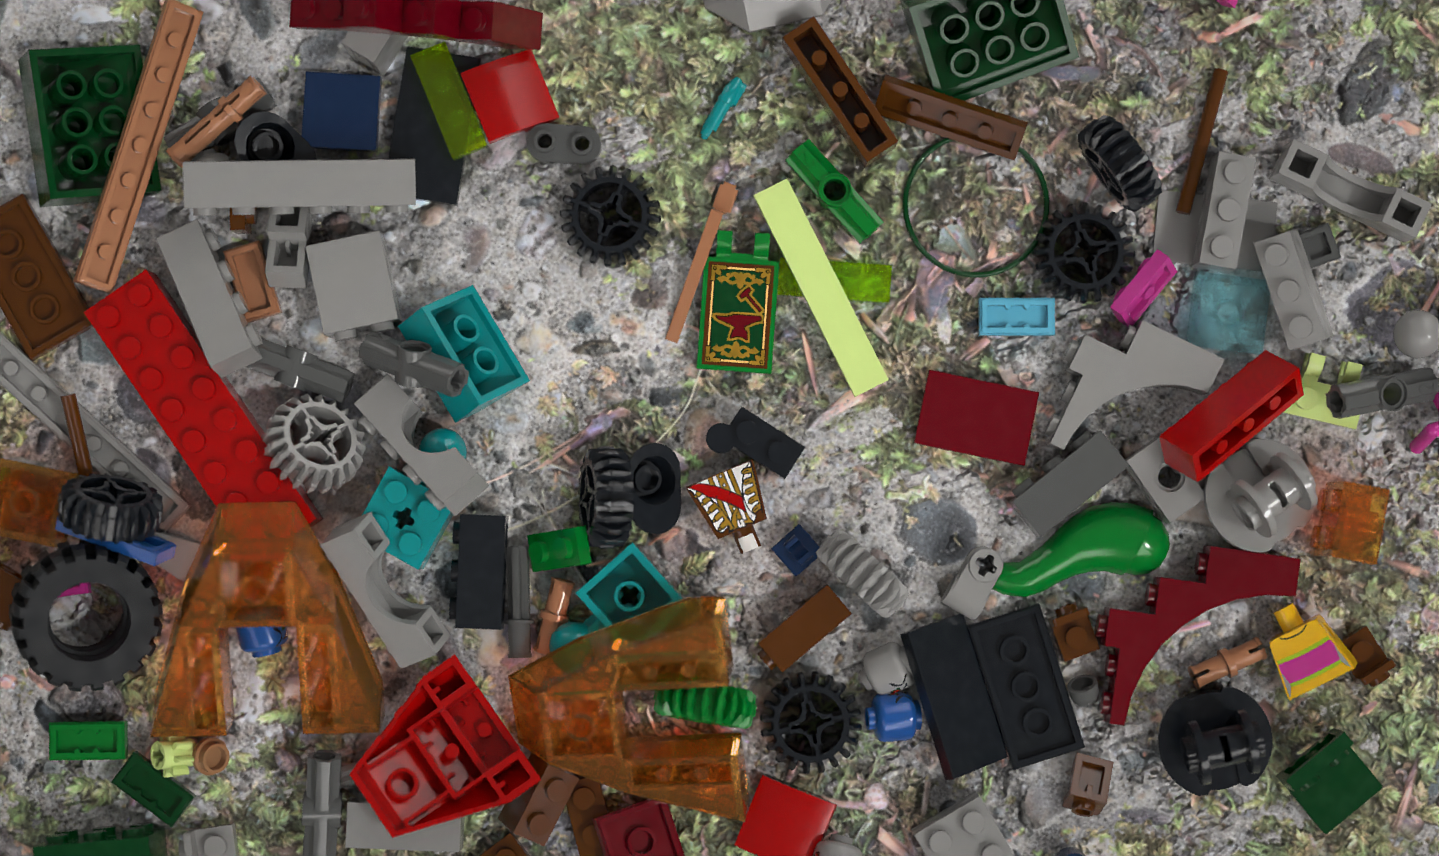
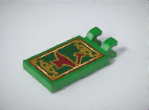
(738, 308)

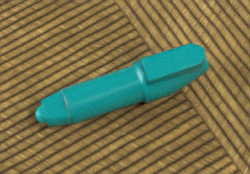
(728, 98)

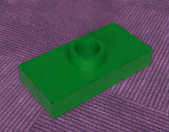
(88, 740)

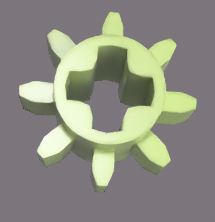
(172, 755)

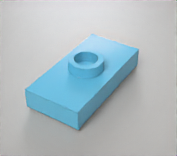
(1016, 316)

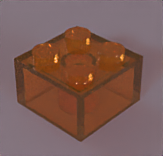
(30, 501)
(1350, 522)

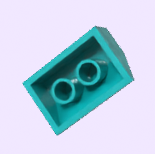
(467, 333)

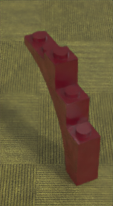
(452, 20)
(1137, 636)

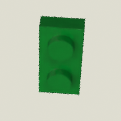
(559, 549)

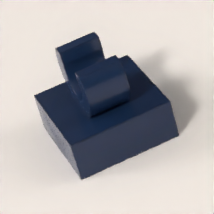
(796, 550)

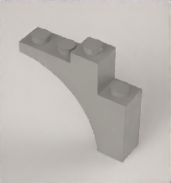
(1148, 360)

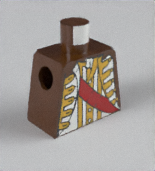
(732, 504)

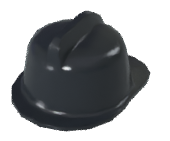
(270, 138)
(656, 488)

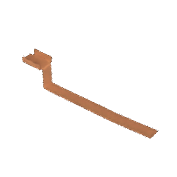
(723, 203)

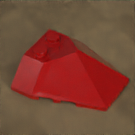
(442, 756)

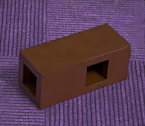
(802, 629)

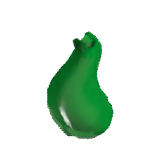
(1098, 539)

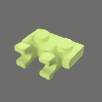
(1313, 402)

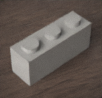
(1223, 212)
(1293, 289)
(367, 832)

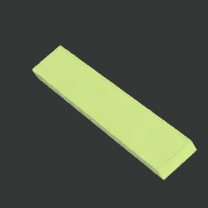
(820, 287)

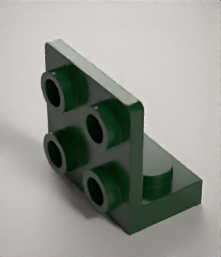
(1329, 780)

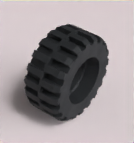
(97, 662)

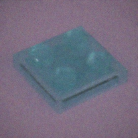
(1228, 313)

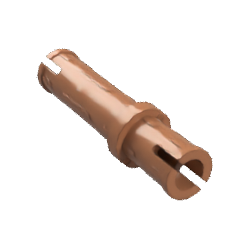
(220, 118)

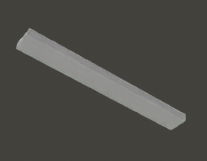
(107, 452)

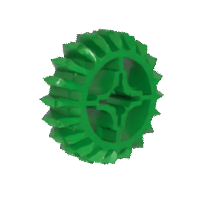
(708, 705)

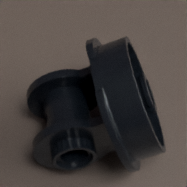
(1214, 740)

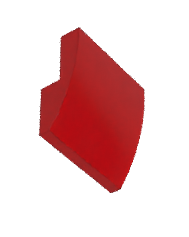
(509, 95)
(784, 820)

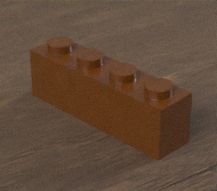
(839, 92)

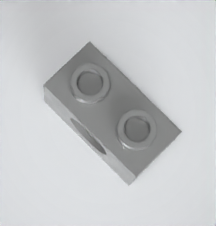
(1167, 502)

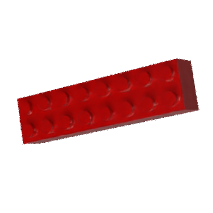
(189, 398)

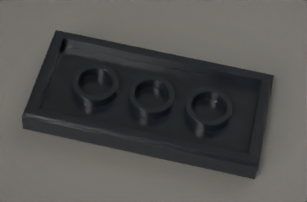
(420, 137)
(1026, 686)
(954, 696)

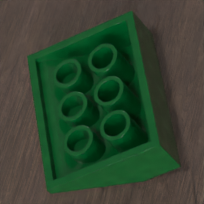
(987, 43)
(76, 117)

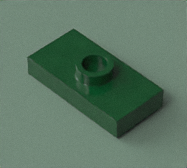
(148, 787)

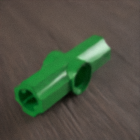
(818, 172)

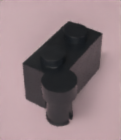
(757, 441)

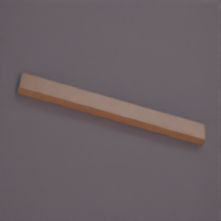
(138, 146)

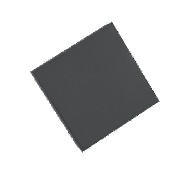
(1320, 245)

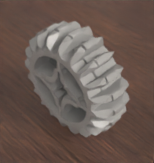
(313, 457)
(862, 573)

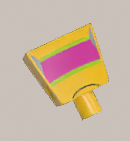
(1307, 652)

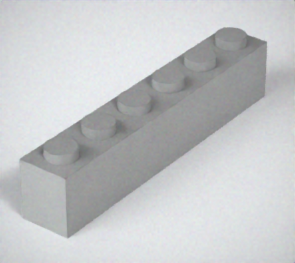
(299, 184)

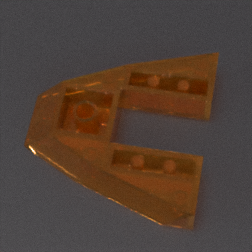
(265, 571)
(575, 712)

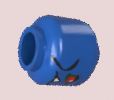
(262, 640)
(893, 716)

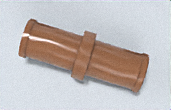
(554, 612)
(1227, 662)

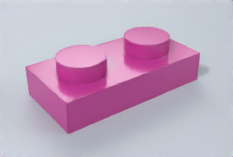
(1137, 296)

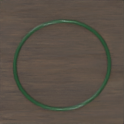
(955, 271)

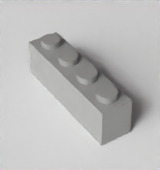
(209, 297)

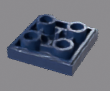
(341, 111)

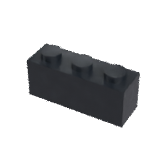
(479, 571)

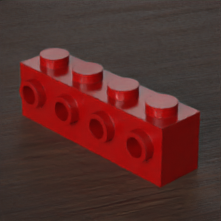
(1231, 415)

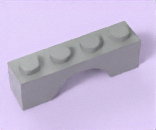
(1375, 205)
(446, 473)
(406, 628)

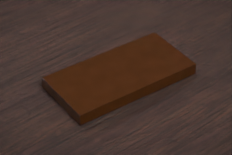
(35, 283)

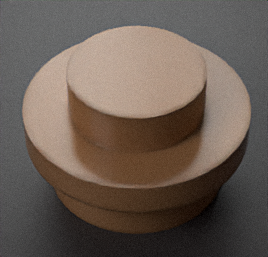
(210, 756)

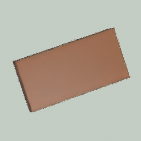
(250, 280)

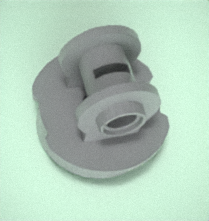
(1259, 495)

